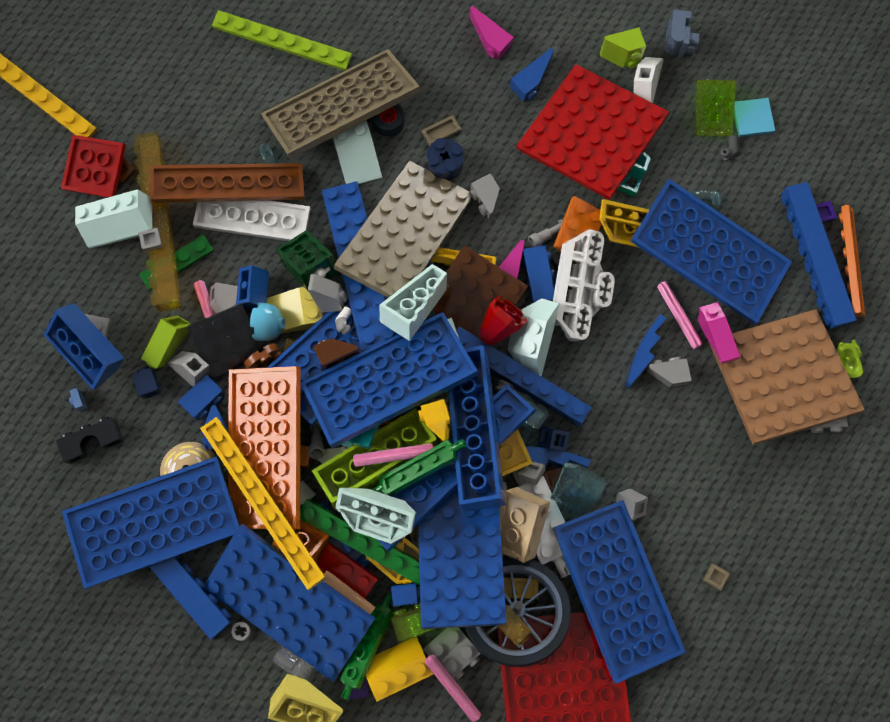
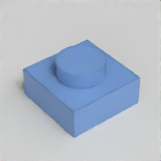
(77, 400)

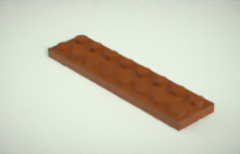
(226, 182)

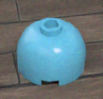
(267, 322)

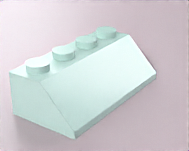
(114, 218)

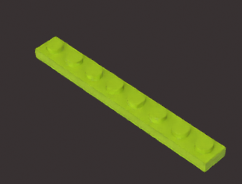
(282, 40)

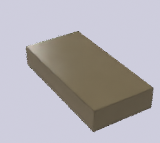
(441, 129)

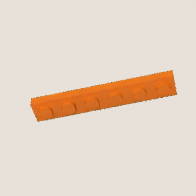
(851, 254)

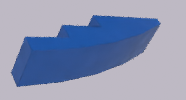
(643, 356)
(555, 457)

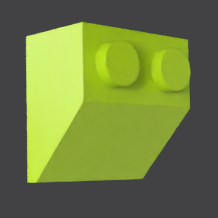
(624, 48)

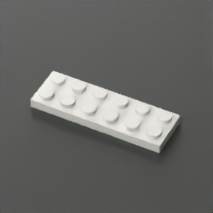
(253, 218)

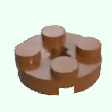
(265, 357)

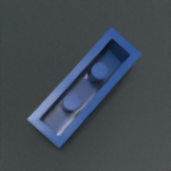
(538, 273)

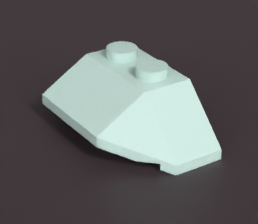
(532, 341)
(375, 514)

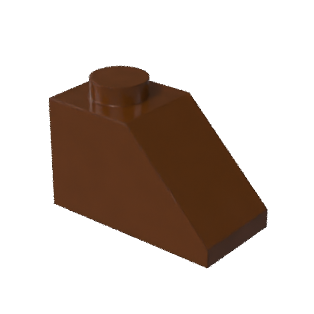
(333, 352)

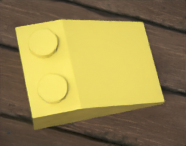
(297, 309)
(301, 702)

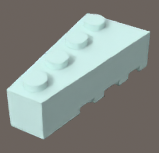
(413, 302)

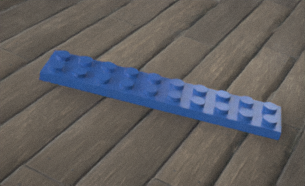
(346, 218)
(429, 492)

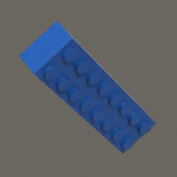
(475, 422)

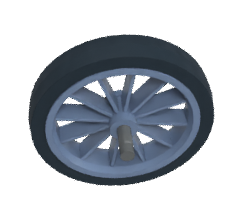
(559, 630)

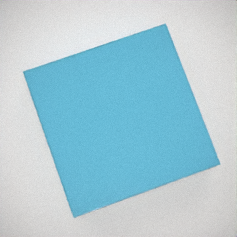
(753, 117)

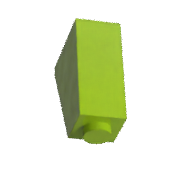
(165, 341)

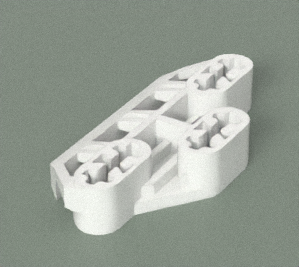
(590, 285)

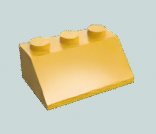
(397, 668)

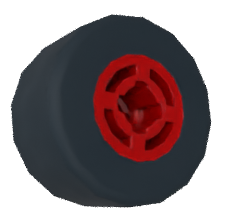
(389, 125)

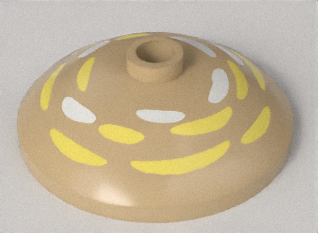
(184, 455)

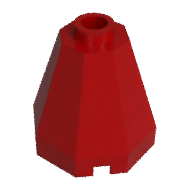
(500, 321)

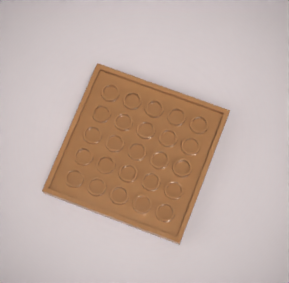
(788, 378)

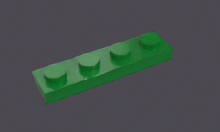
(185, 256)

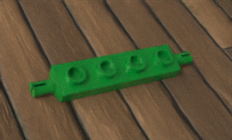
(419, 467)
(365, 651)

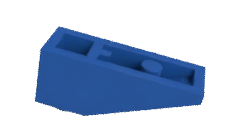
(527, 81)

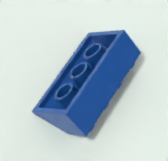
(83, 345)

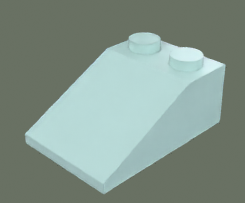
(357, 154)

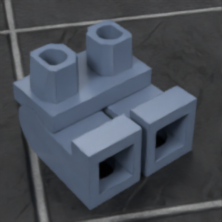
(678, 35)

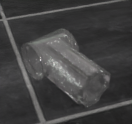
(293, 664)

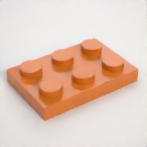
(578, 218)

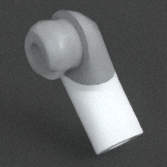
(341, 323)

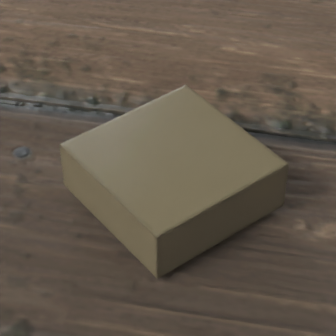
(716, 577)

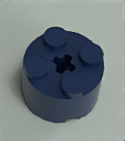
(448, 150)

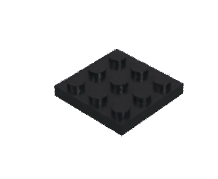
(225, 339)

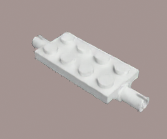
(548, 546)

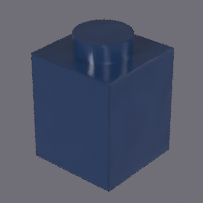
(146, 382)

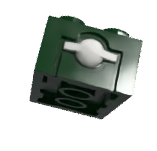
(306, 256)

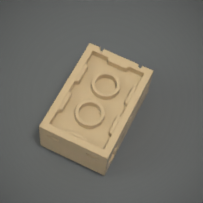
(522, 523)

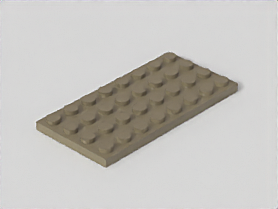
(340, 103)
(403, 230)

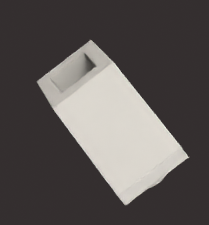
(647, 77)

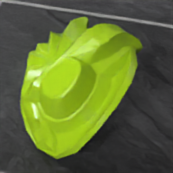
(850, 358)

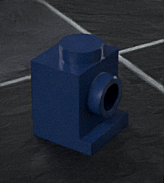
(553, 438)

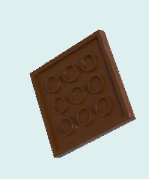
(472, 287)

